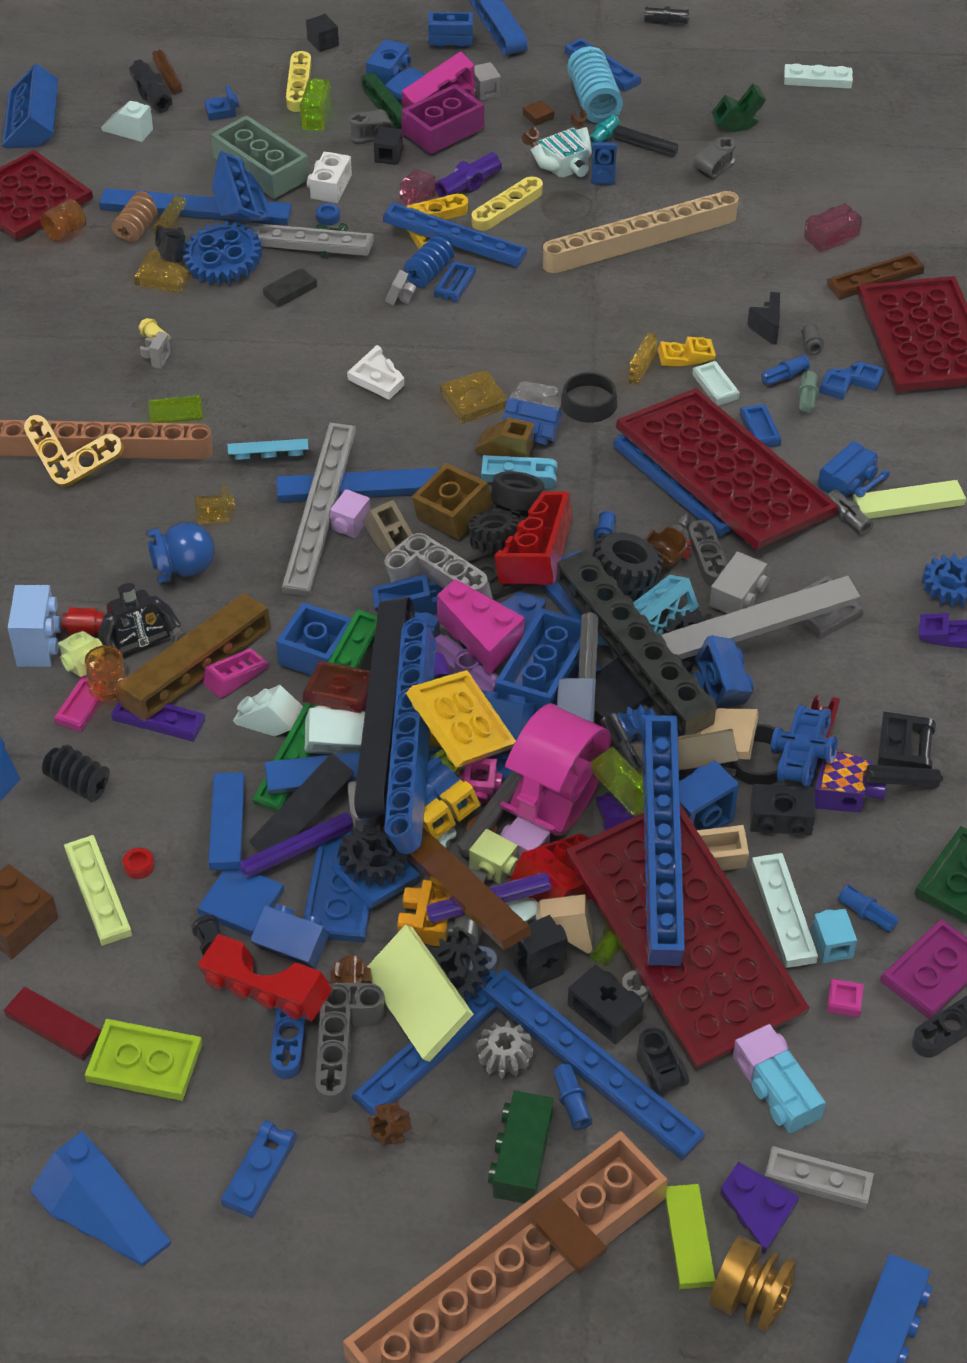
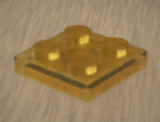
(473, 396)

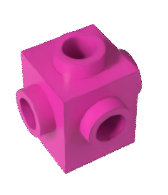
(483, 778)

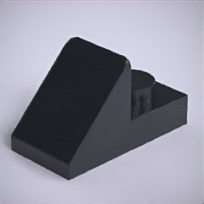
(766, 319)

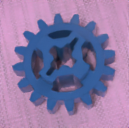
(946, 579)

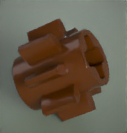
(350, 970)
(390, 1123)

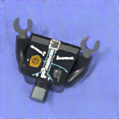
(137, 621)

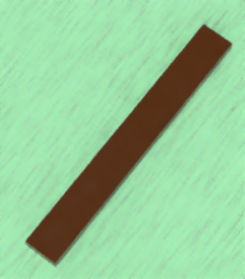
(468, 892)

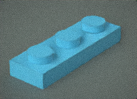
(268, 448)

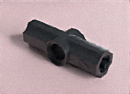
(150, 86)

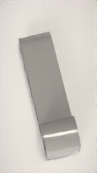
(423, 556)

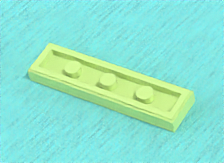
(911, 499)
(97, 890)

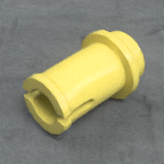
(149, 328)

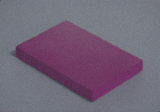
(931, 970)

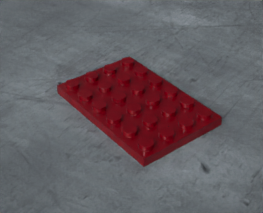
(919, 331)

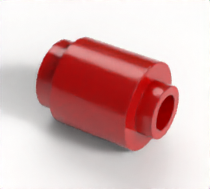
(82, 619)

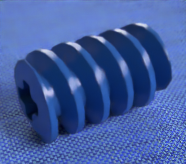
(428, 261)

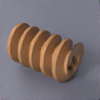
(135, 217)

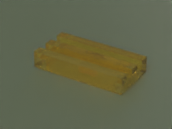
(643, 358)

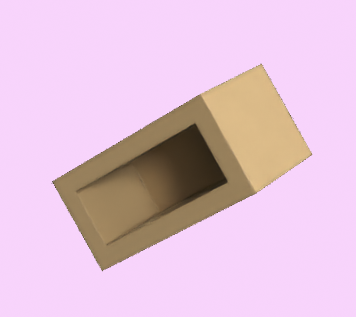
(727, 846)

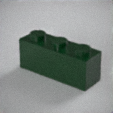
(521, 1147)

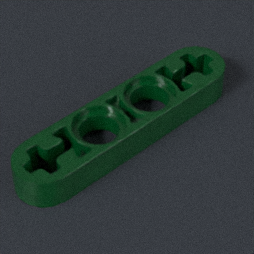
(382, 98)

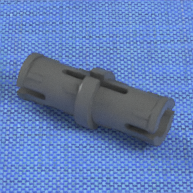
(851, 512)

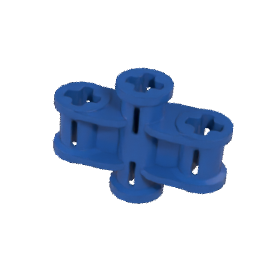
(804, 745)

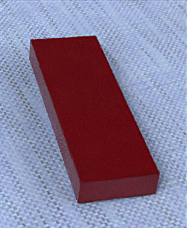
(53, 1023)

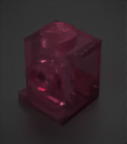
(414, 193)

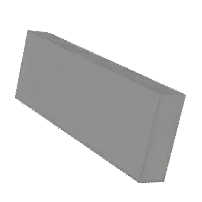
(819, 1177)

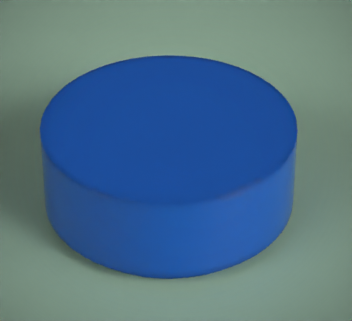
(328, 214)

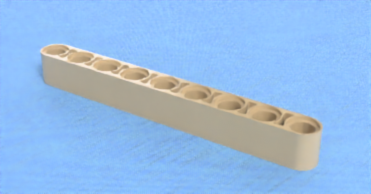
(639, 232)

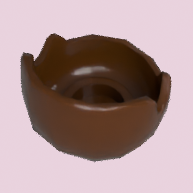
(671, 545)

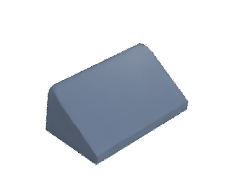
(577, 696)

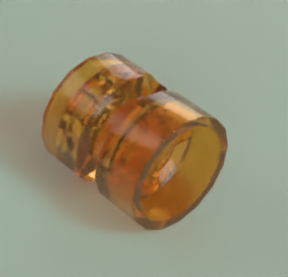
(62, 220)
(104, 671)

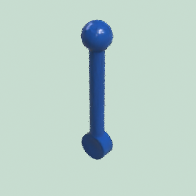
(861, 491)

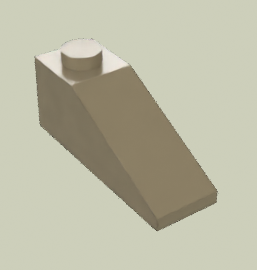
(387, 527)

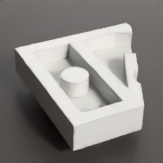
(377, 374)

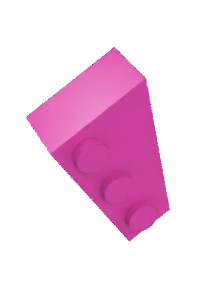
(456, 70)
(480, 624)

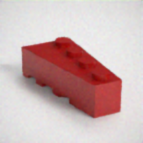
(538, 543)

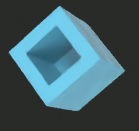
(833, 935)

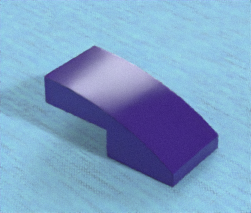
(942, 631)

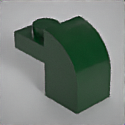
(740, 114)

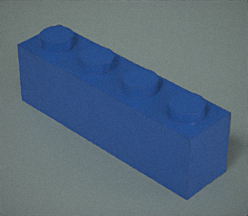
(892, 1313)

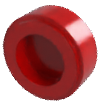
(138, 863)

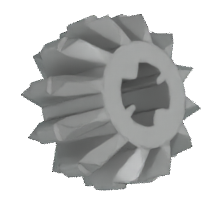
(504, 1049)

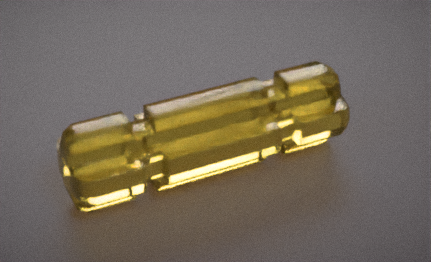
(171, 212)

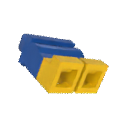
(442, 795)

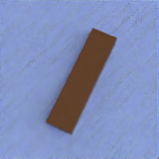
(886, 271)

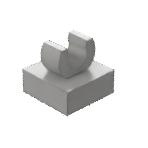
(399, 289)
(157, 349)

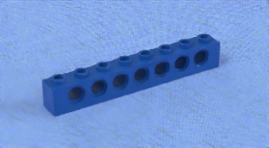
(662, 841)

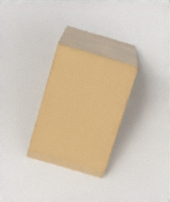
(574, 917)

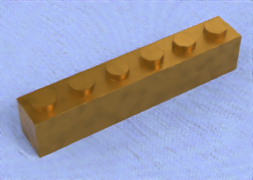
(185, 660)

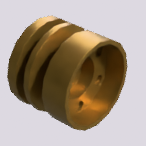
(753, 1283)

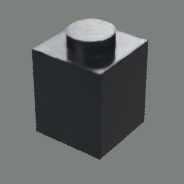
(322, 33)
(388, 145)

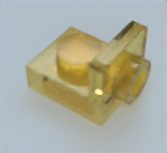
(215, 507)

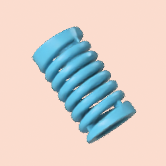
(594, 84)

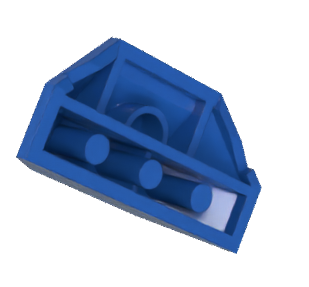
(238, 191)

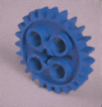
(222, 253)

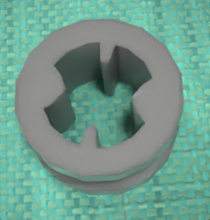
(632, 977)

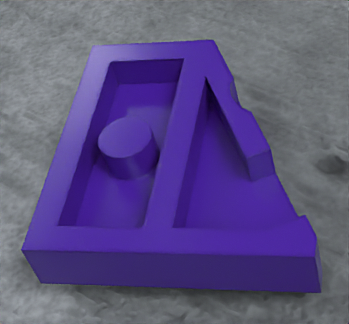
(758, 1203)

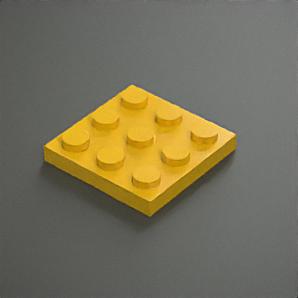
(461, 718)

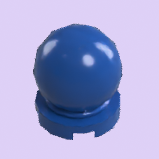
(182, 550)

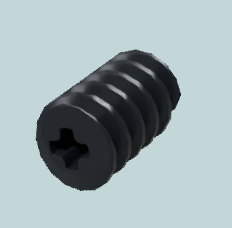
(76, 772)

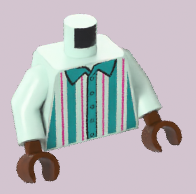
(563, 152)

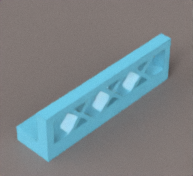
(659, 598)

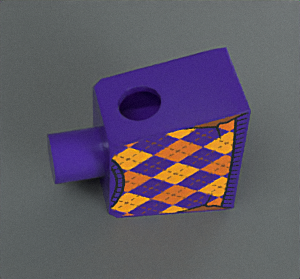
(843, 784)

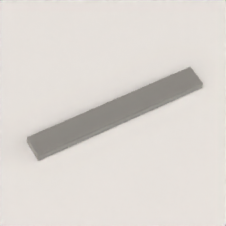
(316, 514)
(765, 616)

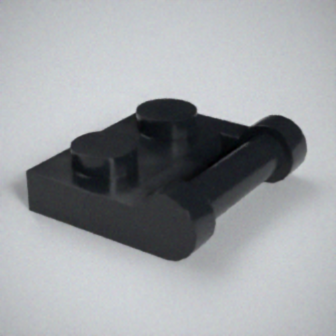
(896, 740)

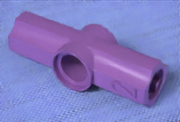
(460, 660)

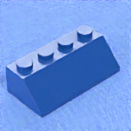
(31, 109)

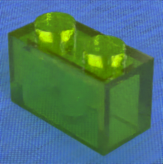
(316, 104)

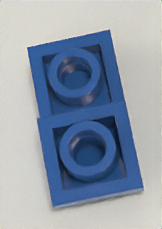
(402, 81)

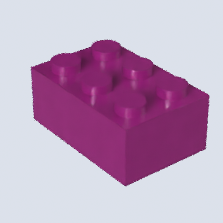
(443, 119)

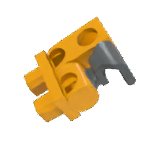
(432, 932)

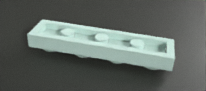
(784, 910)

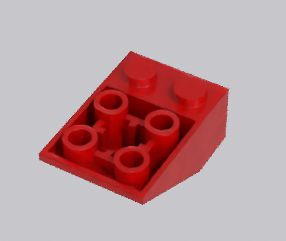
(553, 861)

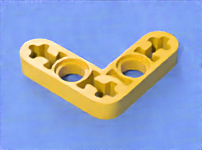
(449, 206)
(70, 461)

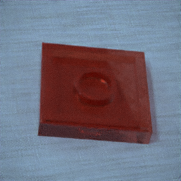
(338, 687)

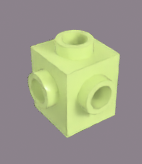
(74, 651)

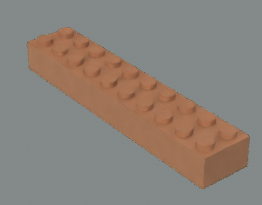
(509, 1263)

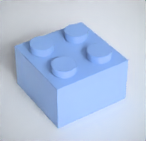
(34, 625)

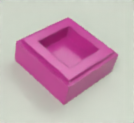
(845, 997)

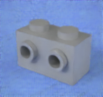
(738, 584)

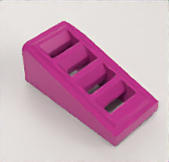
(225, 677)

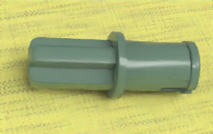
(808, 391)

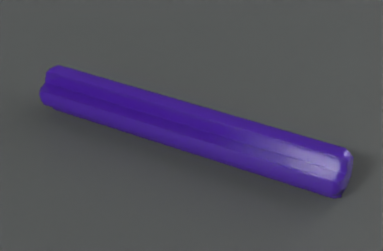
(296, 845)
(506, 892)

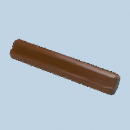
(167, 71)

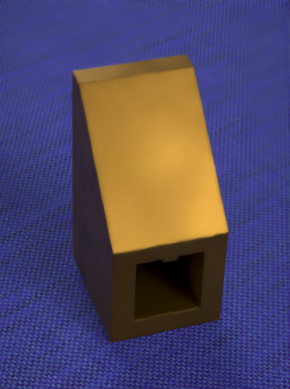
(507, 438)

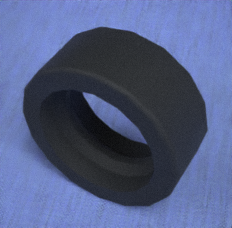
(516, 490)

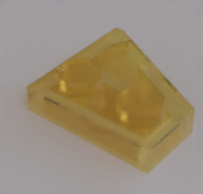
(161, 274)

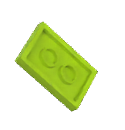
(143, 1059)

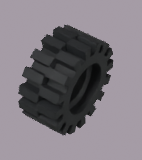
(491, 530)

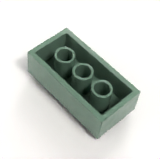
(267, 156)

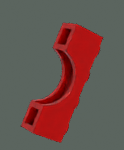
(295, 991)

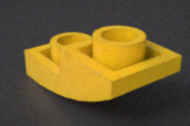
(693, 352)

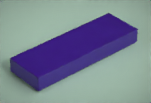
(169, 721)

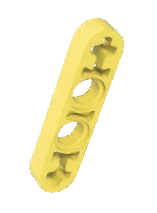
(296, 80)
(487, 217)

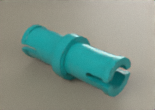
(604, 130)

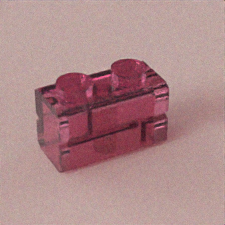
(832, 227)

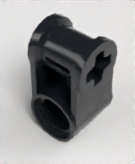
(170, 243)
(663, 1066)

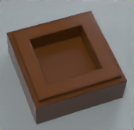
(538, 112)

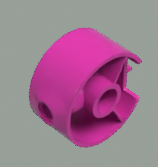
(555, 768)

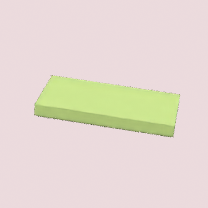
(419, 993)

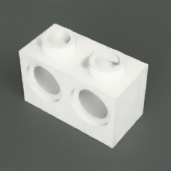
(330, 177)

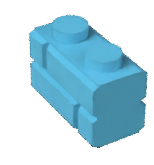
(788, 1092)

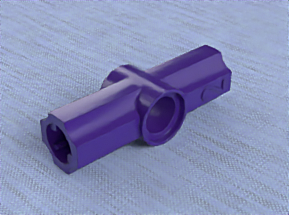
(468, 175)

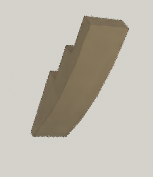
(701, 749)

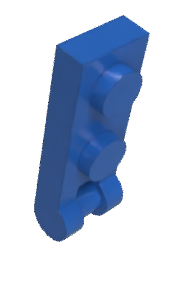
(258, 1169)

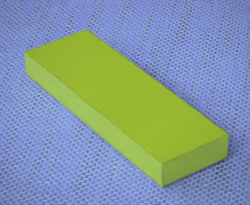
(689, 1237)

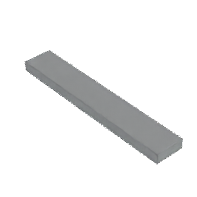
(312, 239)

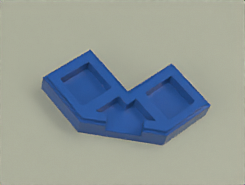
(837, 382)

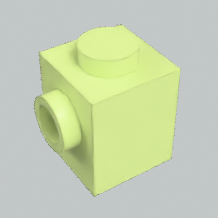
(493, 855)

